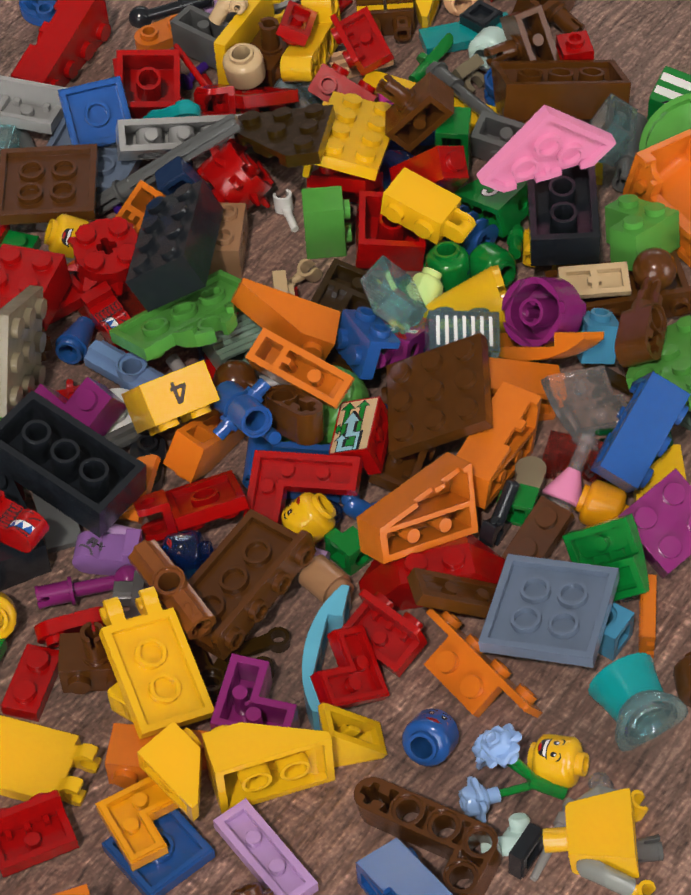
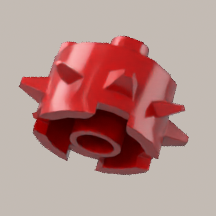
(236, 175)
(103, 253)

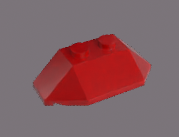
(460, 557)

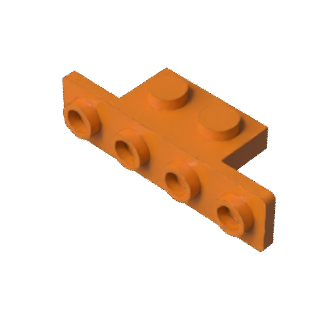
(470, 673)

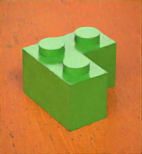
(324, 222)
(639, 225)

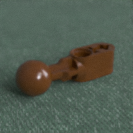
(645, 324)
(292, 410)

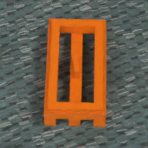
(647, 618)

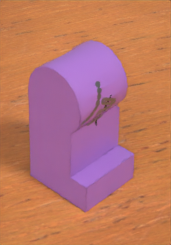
(105, 553)

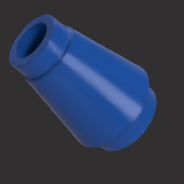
(74, 342)

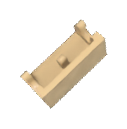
(598, 279)

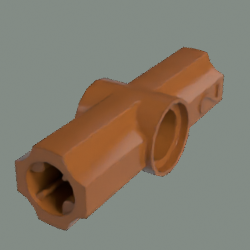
(160, 572)

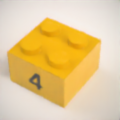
(178, 394)

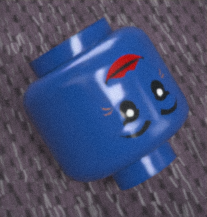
(430, 737)

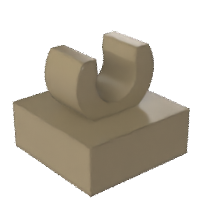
(469, 72)

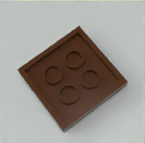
(48, 182)
(439, 396)

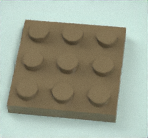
(21, 346)

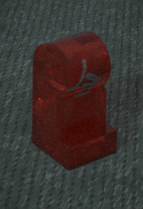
(559, 454)

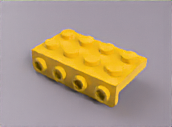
(356, 138)

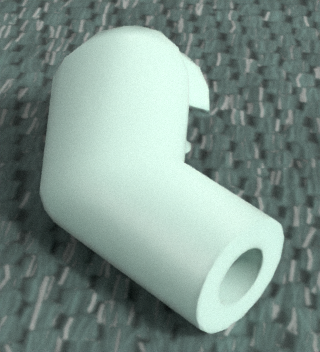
(517, 825)

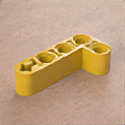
(303, 63)

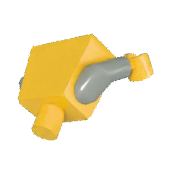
(603, 838)

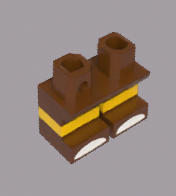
(395, 20)

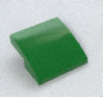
(612, 545)

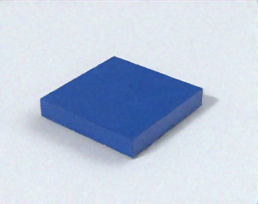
(93, 111)
(186, 855)

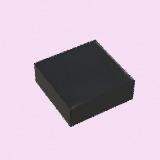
(480, 16)
(525, 851)

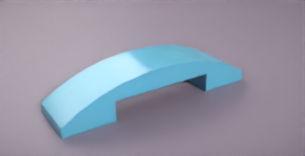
(331, 616)

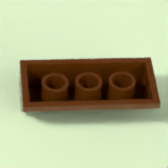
(565, 85)

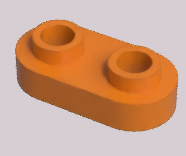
(155, 35)

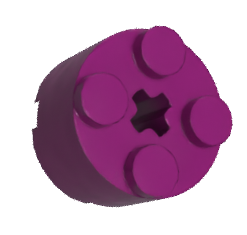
(539, 308)

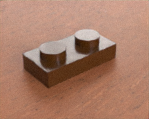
(540, 530)

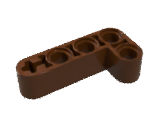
(424, 829)

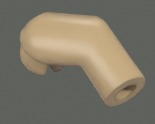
(224, 7)

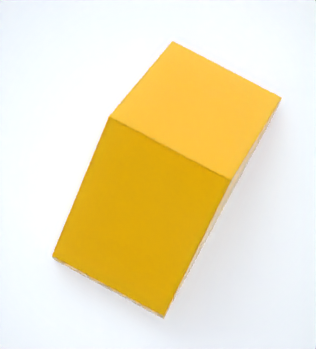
(353, 736)

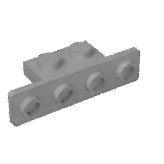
(30, 105)

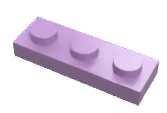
(263, 851)

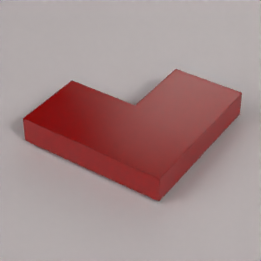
(358, 674)

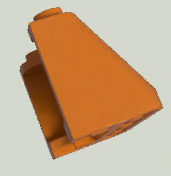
(664, 176)

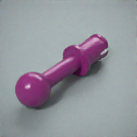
(66, 591)

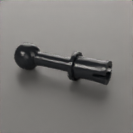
(142, 16)

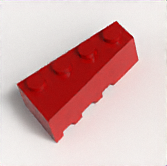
(65, 42)

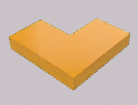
(130, 821)

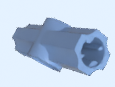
(120, 367)

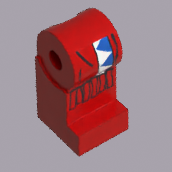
(104, 309)
(20, 526)

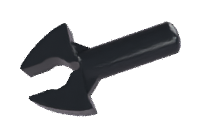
(496, 527)

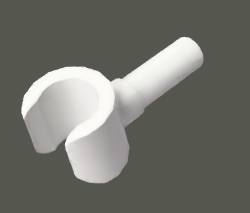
(285, 207)

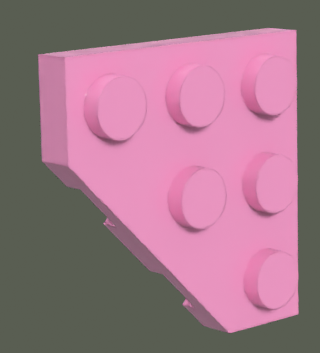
(544, 149)

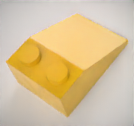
(265, 761)

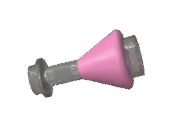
(567, 486)

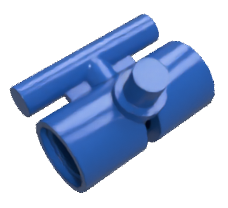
(244, 411)

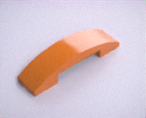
(565, 345)

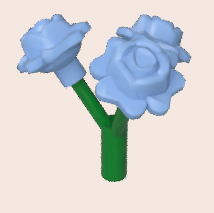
(501, 748)

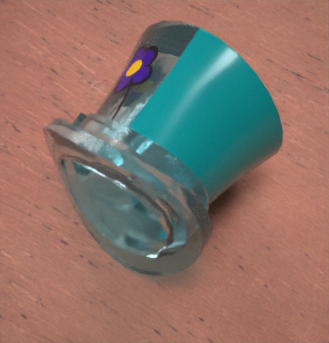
(636, 700)

